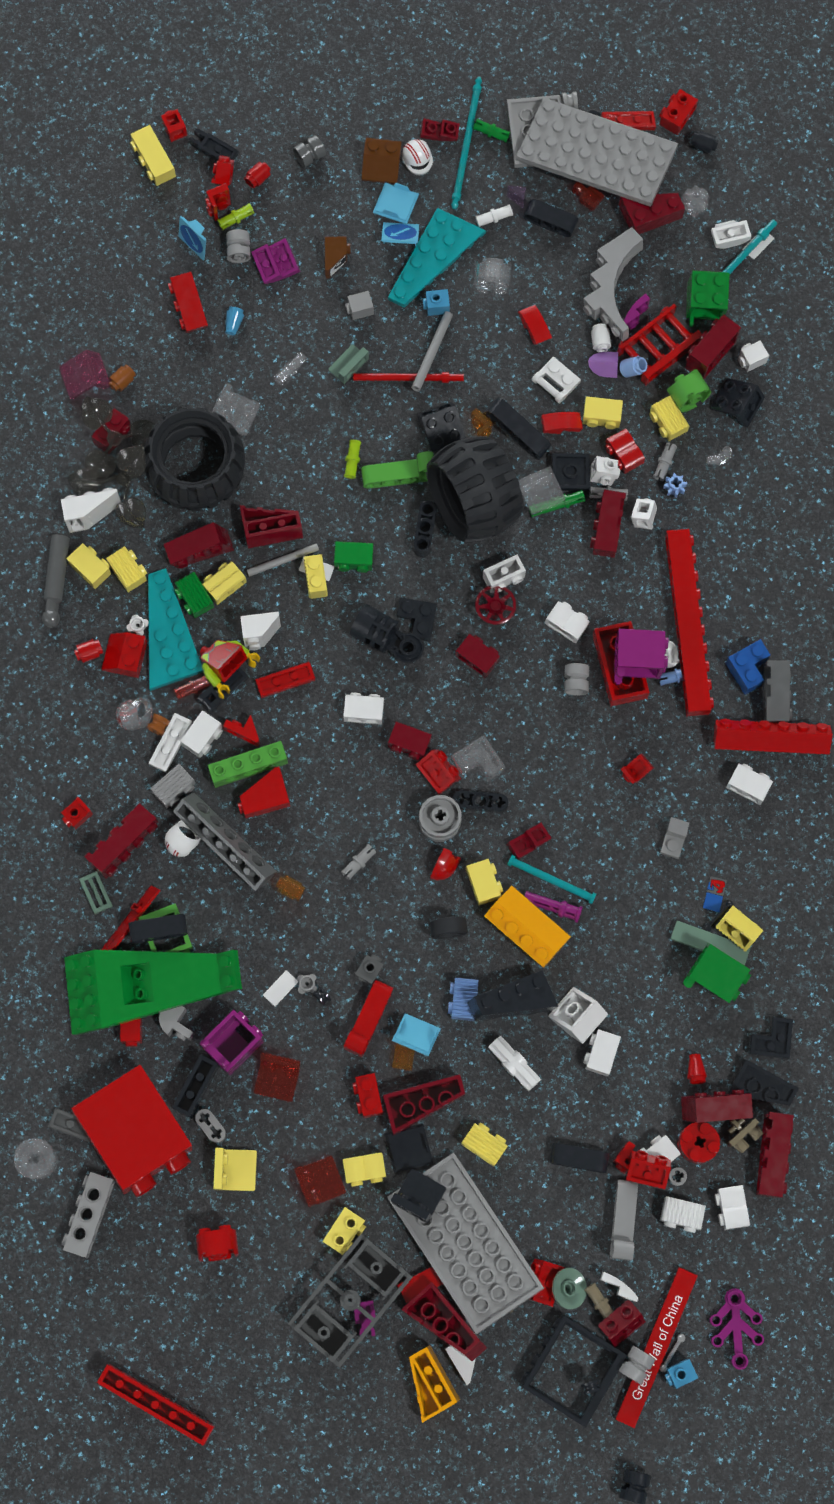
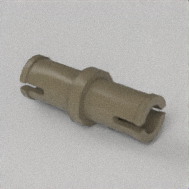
(598, 1299)

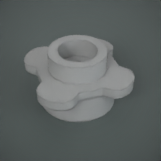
(306, 978)

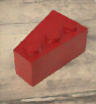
(187, 302)

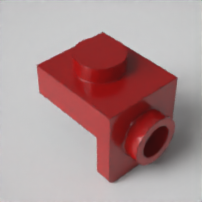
(636, 769)

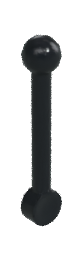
(708, 927)

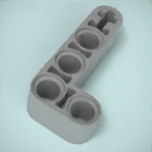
(624, 1220)

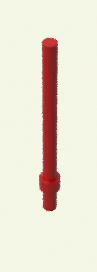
(445, 377)

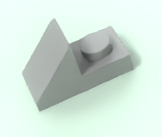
(674, 838)

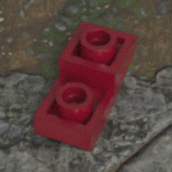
(439, 131)

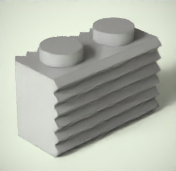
(173, 786)

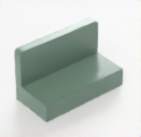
(349, 363)

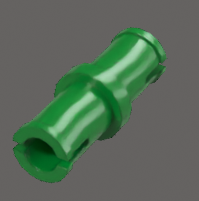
(491, 130)

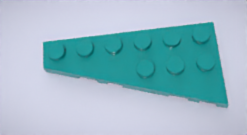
(437, 249)
(170, 643)

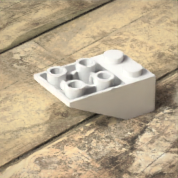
(88, 509)

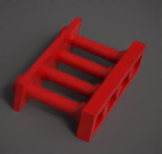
(676, 351)

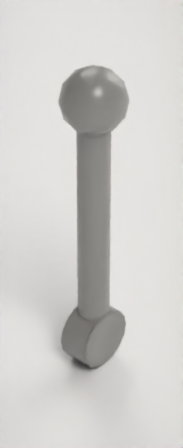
(680, 1338)

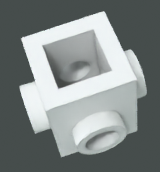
(604, 470)

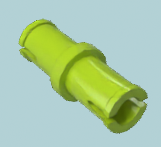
(235, 216)
(352, 459)

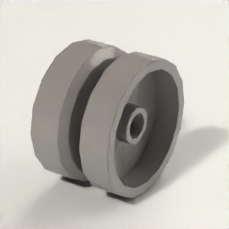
(442, 807)

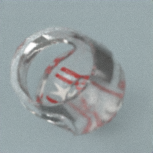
(128, 714)

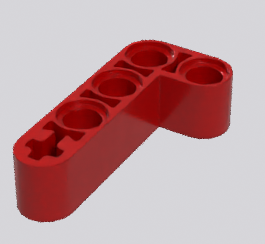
(368, 1018)

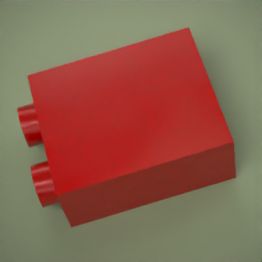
(133, 1131)

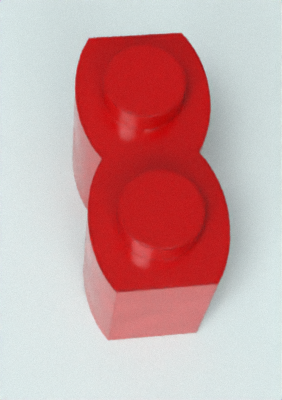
(624, 450)

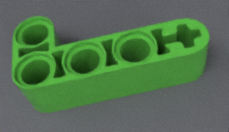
(396, 472)

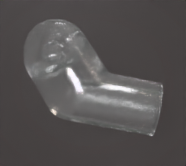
(723, 457)

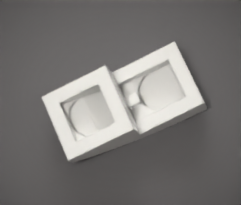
(623, 1290)

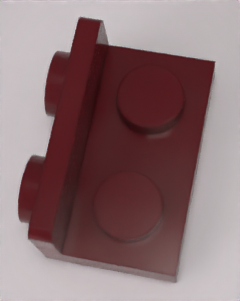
(622, 1323)

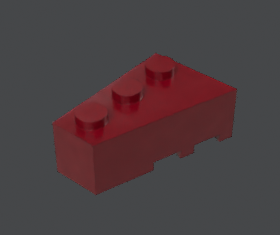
(643, 218)
(608, 523)
(198, 545)
(717, 1106)

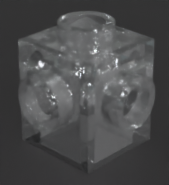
(695, 200)

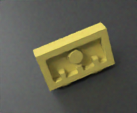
(235, 1169)

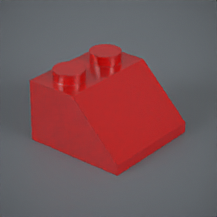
(125, 654)

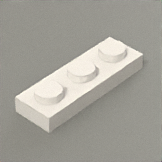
(170, 743)

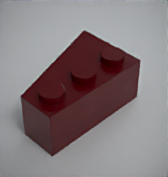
(270, 526)

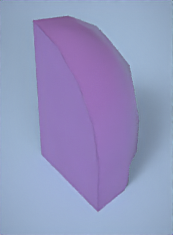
(604, 364)

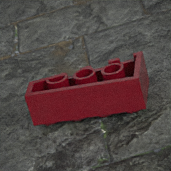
(122, 841)
(418, 1102)
(439, 1317)

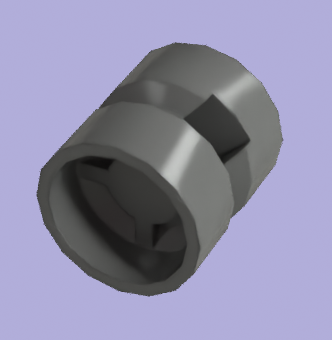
(310, 150)

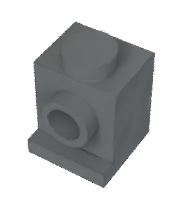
(369, 976)

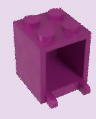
(640, 654)
(228, 1046)

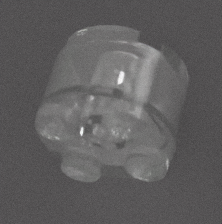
(492, 275)
(24, 1157)

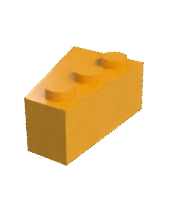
(432, 1384)

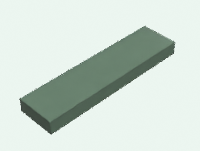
(698, 939)

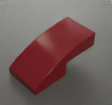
(529, 841)

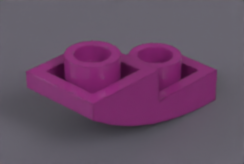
(638, 308)

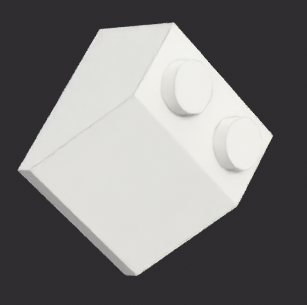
(259, 629)
(578, 1015)

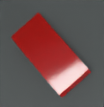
(535, 324)
(561, 421)

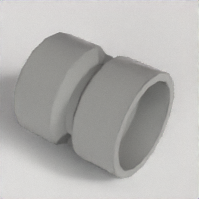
(238, 246)
(576, 679)
(637, 1365)

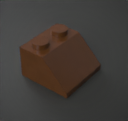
(381, 160)

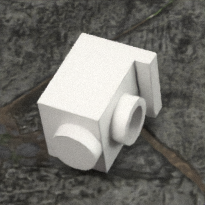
(644, 513)

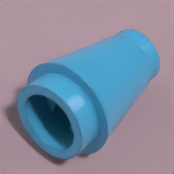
(233, 320)

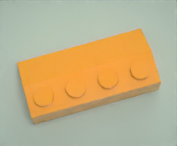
(527, 926)

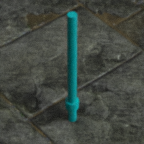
(762, 235)

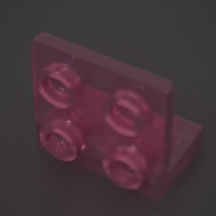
(84, 373)

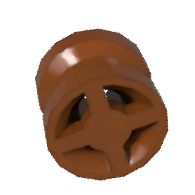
(158, 724)

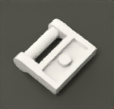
(558, 375)

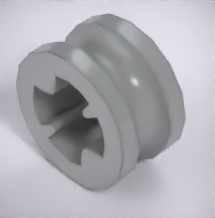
(682, 1180)

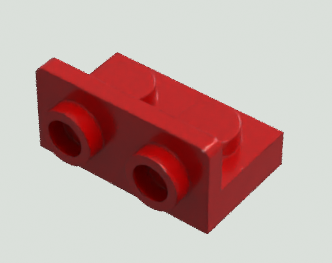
(217, 199)
(438, 770)
(648, 1169)
(545, 1273)

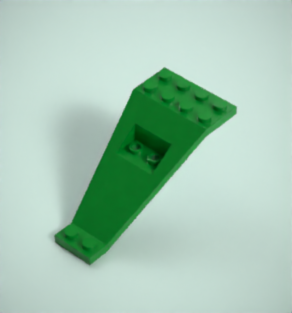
(109, 984)

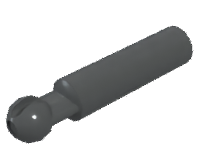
(55, 579)

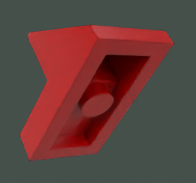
(247, 733)

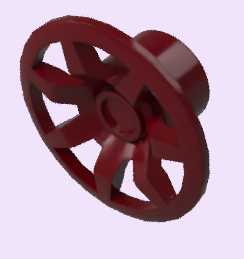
(495, 606)

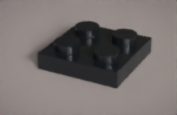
(572, 471)

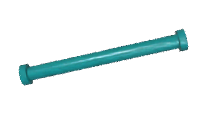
(551, 879)

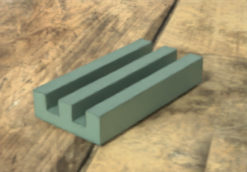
(102, 907)

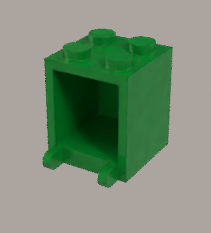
(707, 295)
(718, 973)

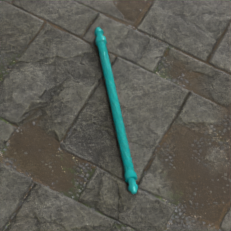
(456, 196)

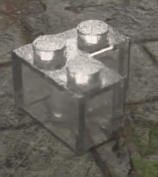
(478, 754)

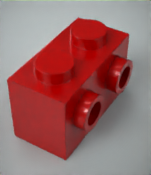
(678, 112)
(369, 1096)

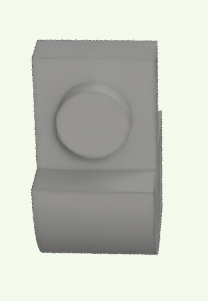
(170, 1020)

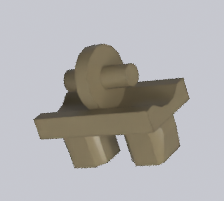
(751, 1128)

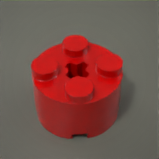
(703, 1132)
(217, 1244)

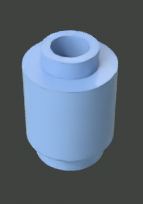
(633, 366)

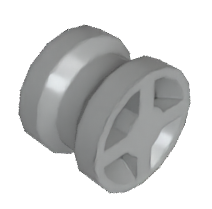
(570, 99)

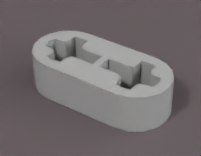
(214, 1122)

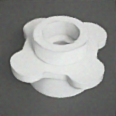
(137, 620)

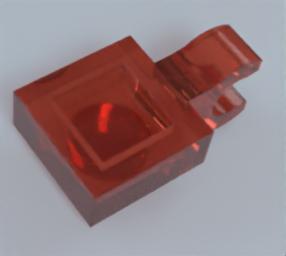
(589, 197)

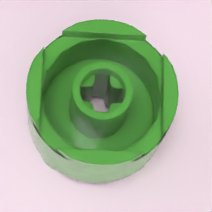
(689, 390)

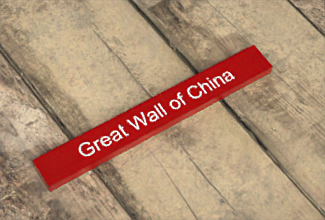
(658, 1345)

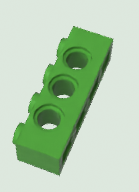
(247, 764)

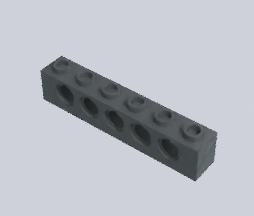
(224, 841)

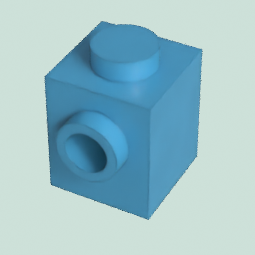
(436, 302)
(680, 1374)

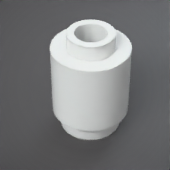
(600, 338)

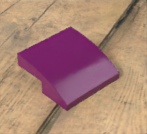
(275, 261)

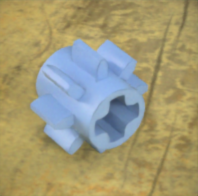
(678, 481)

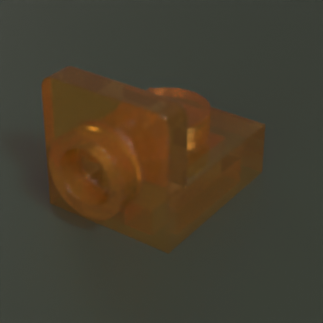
(479, 420)
(403, 1058)

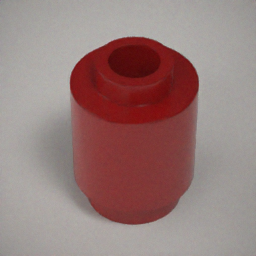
(257, 174)
(88, 650)

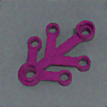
(736, 1324)

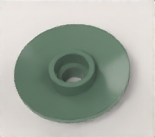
(575, 1285)

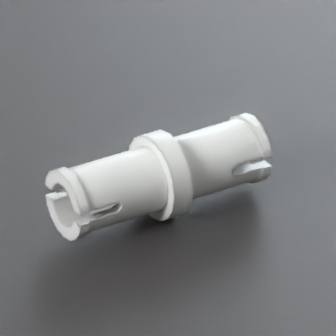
(494, 215)

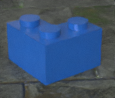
(744, 666)

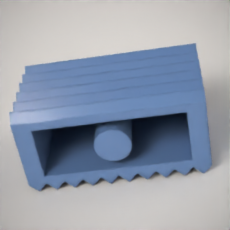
(463, 991)

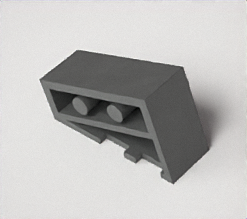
(776, 691)

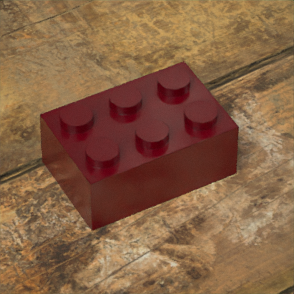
(713, 346)

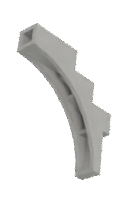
(612, 260)

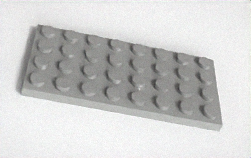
(597, 151)
(471, 1249)

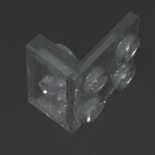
(236, 409)
(541, 490)

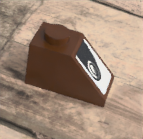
(335, 254)

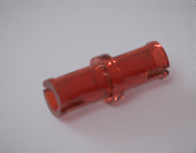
(191, 687)

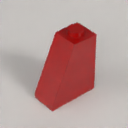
(265, 796)

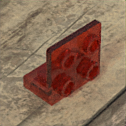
(277, 1077)
(320, 1181)

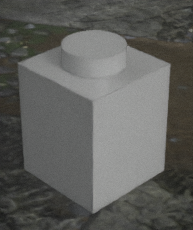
(359, 305)

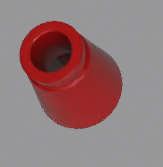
(696, 1070)

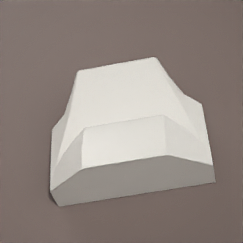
(730, 234)

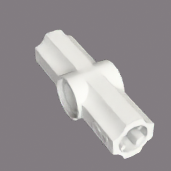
(514, 1063)

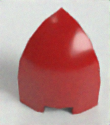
(445, 865)

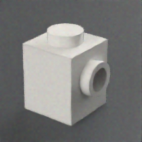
(753, 356)

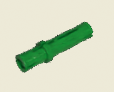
(571, 499)

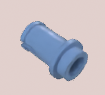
(673, 676)

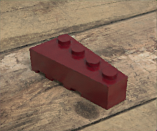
(774, 1154)

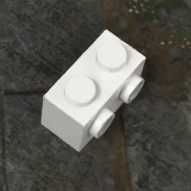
(504, 573)

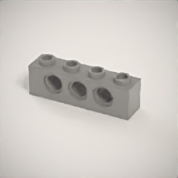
(91, 1226)

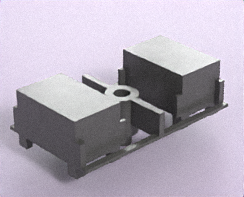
(324, 1330)

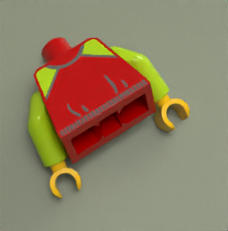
(223, 660)

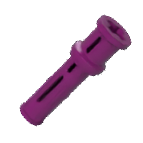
(562, 908)

